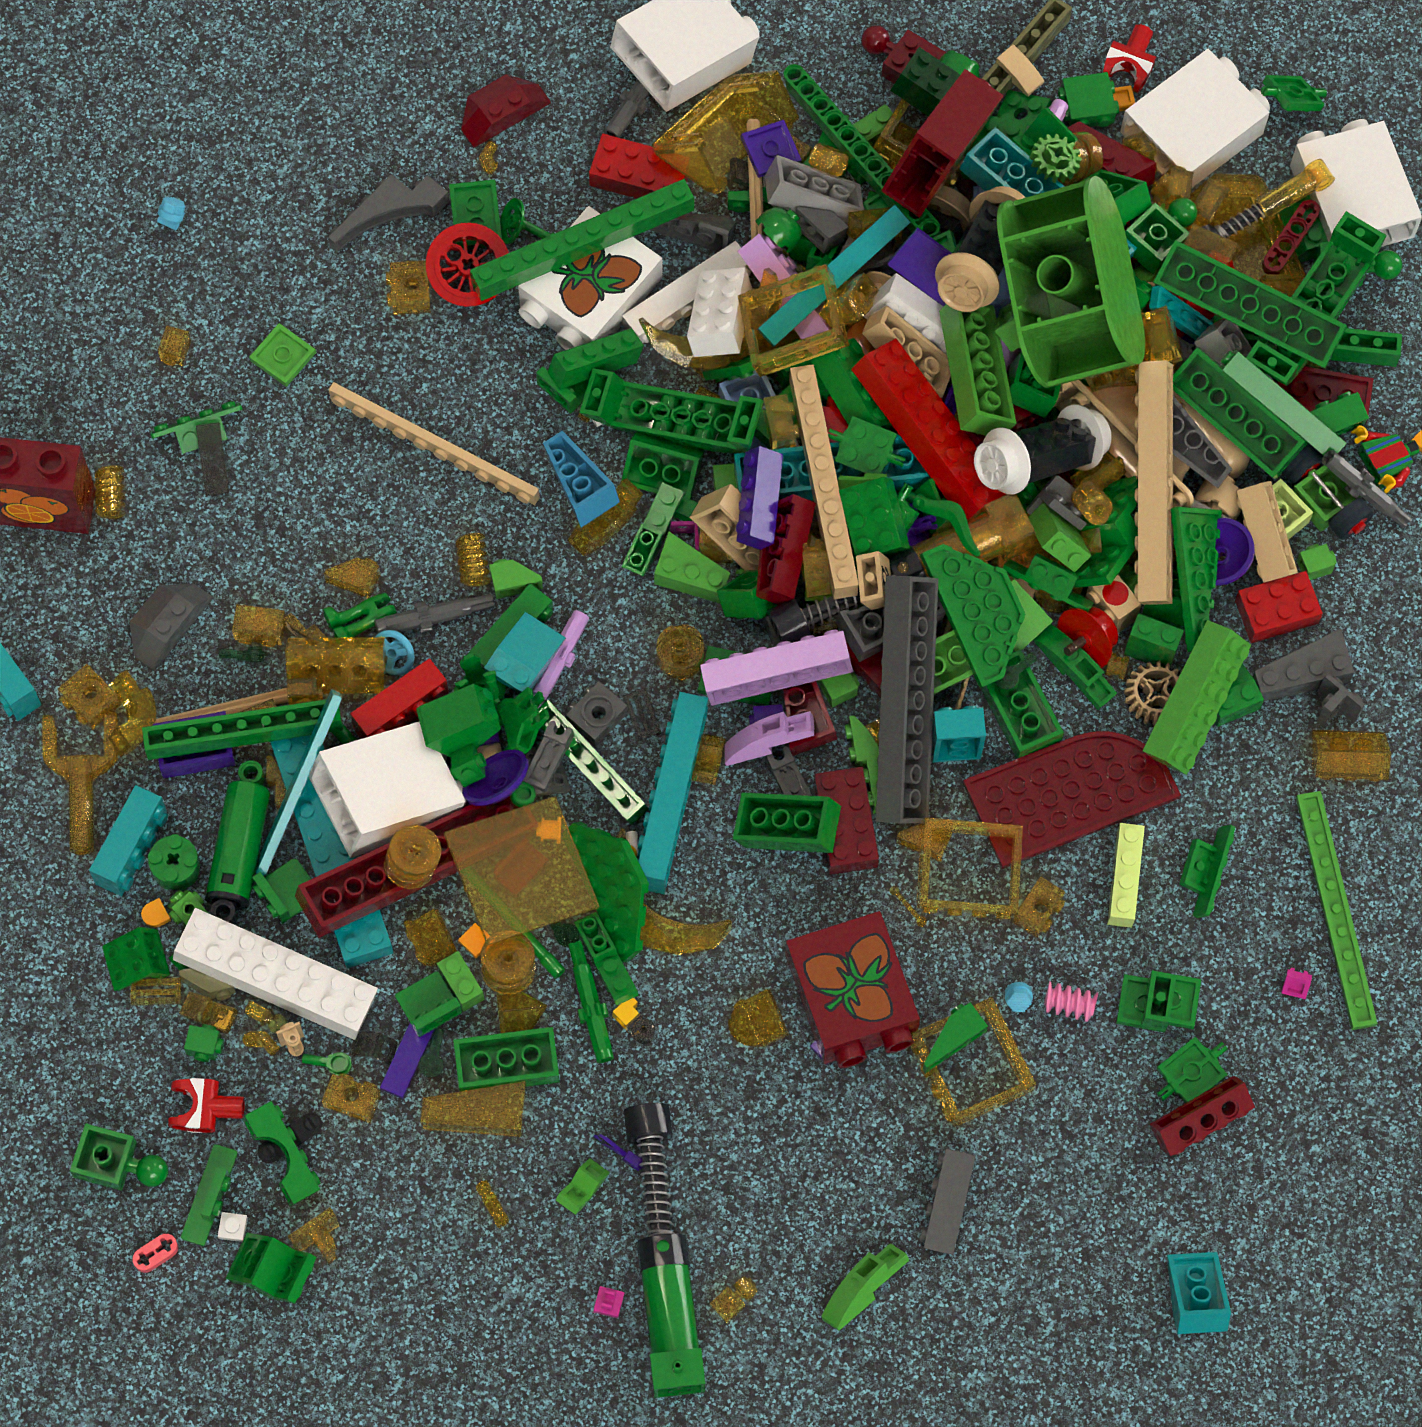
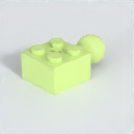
(1292, 509)

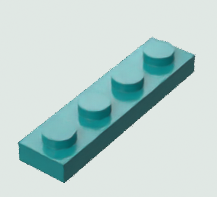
(1184, 316)

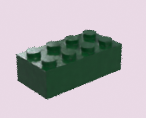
(924, 81)

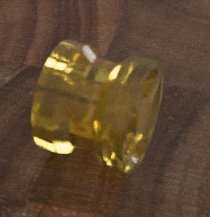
(1117, 666)

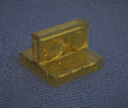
(317, 1232)

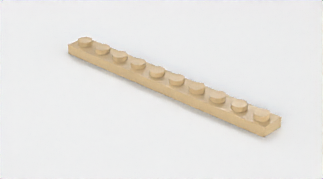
(441, 448)

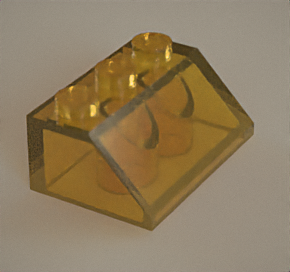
(1350, 755)

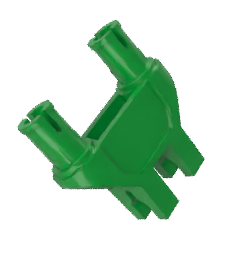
(522, 719)

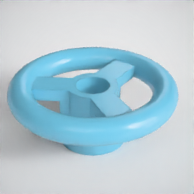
(397, 650)

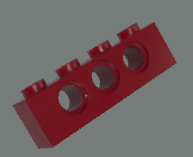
(1189, 1115)

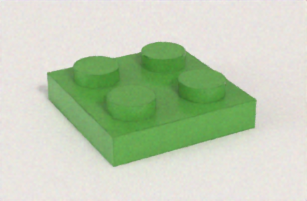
(282, 355)

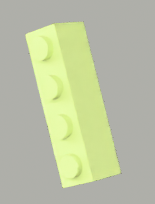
(1126, 875)

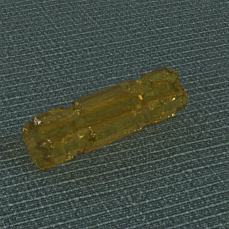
(492, 1203)

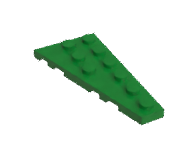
(1197, 563)

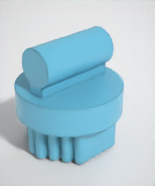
(171, 212)
(1018, 996)

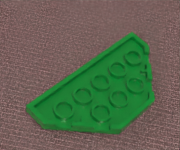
(979, 608)
(616, 884)

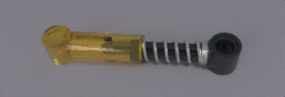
(1313, 178)

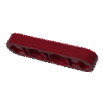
(1290, 237)

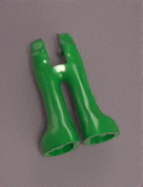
(368, 607)

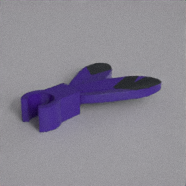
(628, 1157)

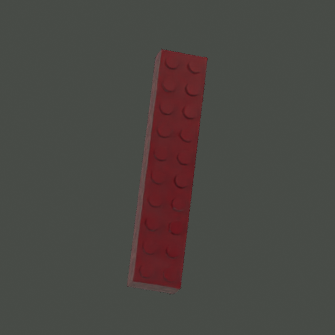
(363, 884)

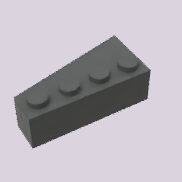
(1195, 448)
(865, 629)
(1306, 668)
(948, 1202)

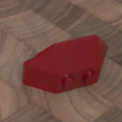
(500, 107)

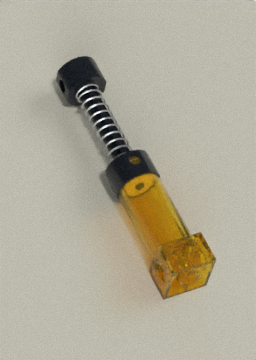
(997, 532)

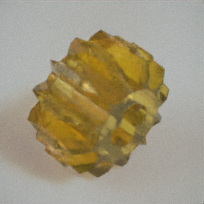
(828, 159)

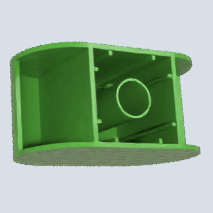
(1071, 283)

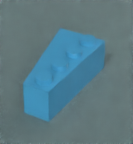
(583, 483)

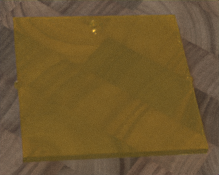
(521, 870)

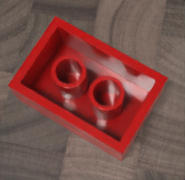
(1278, 607)

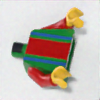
(1385, 457)

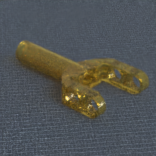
(80, 773)

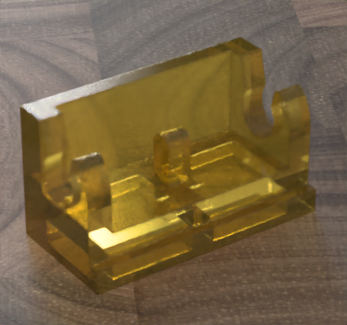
(816, 569)

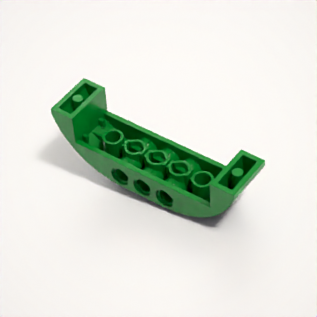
(1325, 289)
(672, 414)

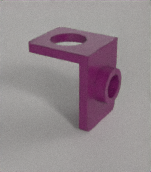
(691, 526)

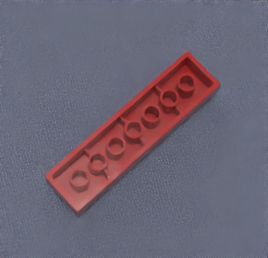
(925, 425)

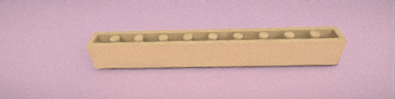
(823, 481)
(1154, 482)

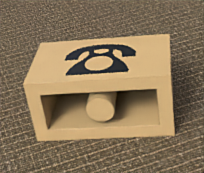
(872, 575)

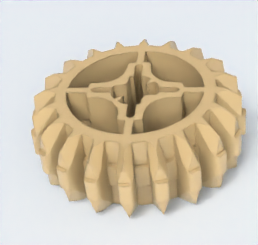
(1143, 679)

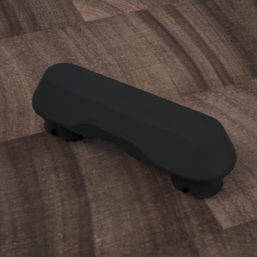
(303, 1128)

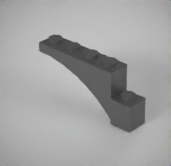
(387, 203)

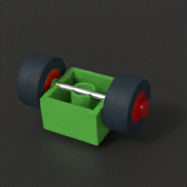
(1326, 495)

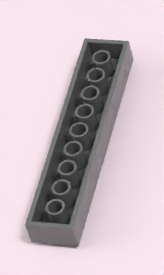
(906, 699)

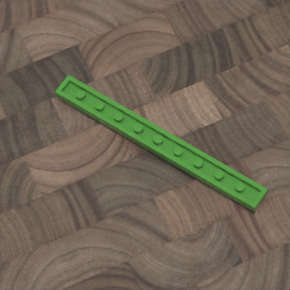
(1336, 910)

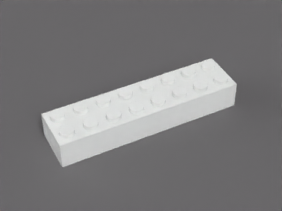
(274, 973)

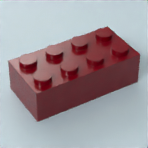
(855, 836)

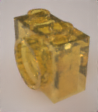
(400, 278)
(854, 298)
(88, 710)

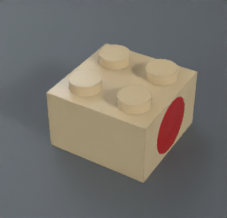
(1116, 601)

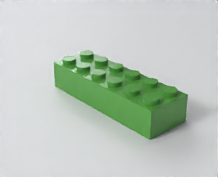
(977, 369)
(1197, 697)

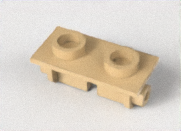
(290, 1035)

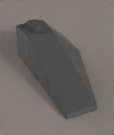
(701, 230)

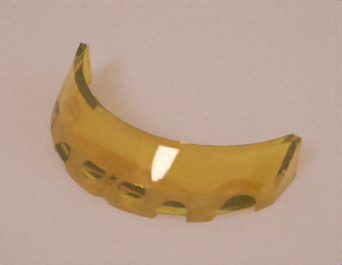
(678, 348)
(679, 937)

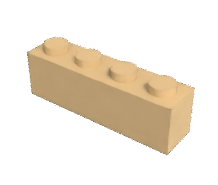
(1267, 530)

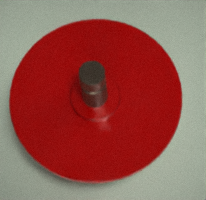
(1091, 631)

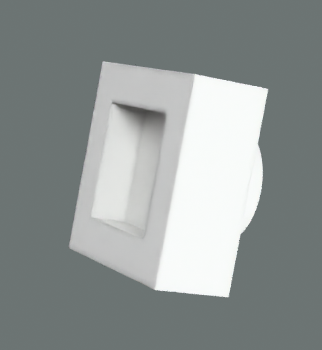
(232, 1227)

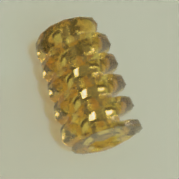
(109, 492)
(1092, 503)
(471, 561)

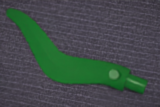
(948, 510)

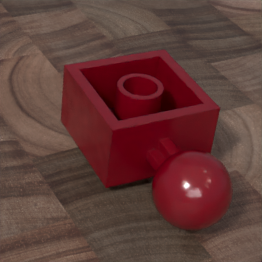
(877, 41)

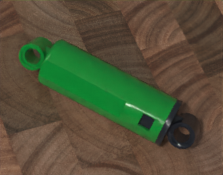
(238, 843)

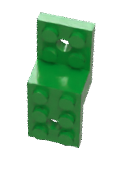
(1006, 121)
(1116, 536)

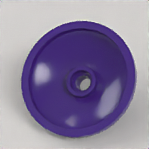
(1237, 546)
(502, 778)

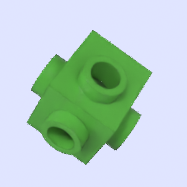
(178, 903)

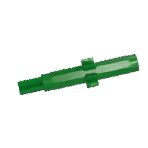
(592, 1011)

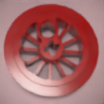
(444, 244)

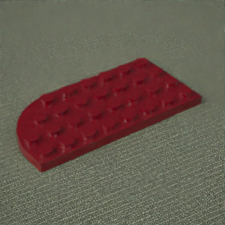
(1069, 791)

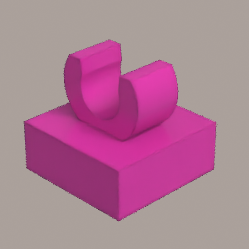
(1296, 983)
(608, 1302)

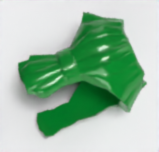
(476, 675)

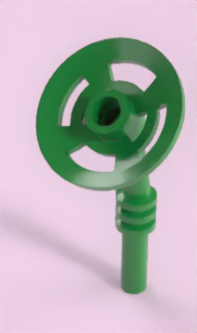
(517, 222)

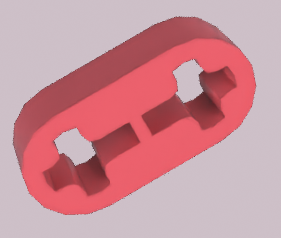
(160, 1257)

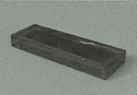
(212, 459)

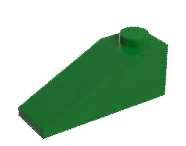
(959, 1031)

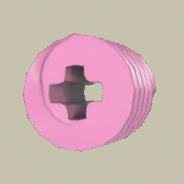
(1070, 1002)

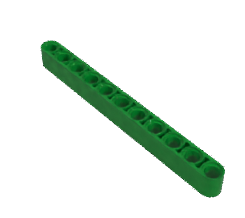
(853, 148)

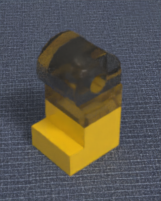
(639, 1028)

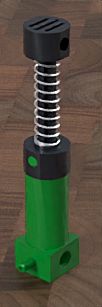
(664, 1265)

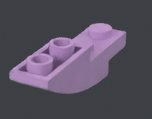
(766, 733)

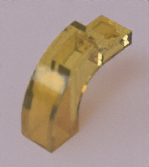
(608, 524)
(140, 713)

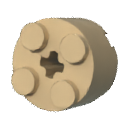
(1220, 498)

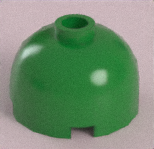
(781, 227)

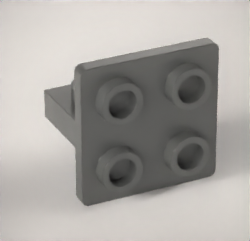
(1058, 496)
(1338, 699)

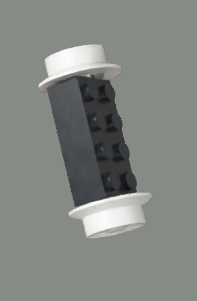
(1070, 442)

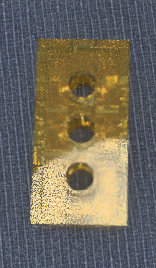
(344, 652)

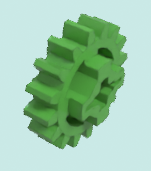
(1055, 158)

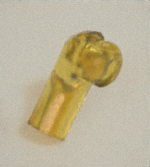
(486, 160)
(261, 1039)

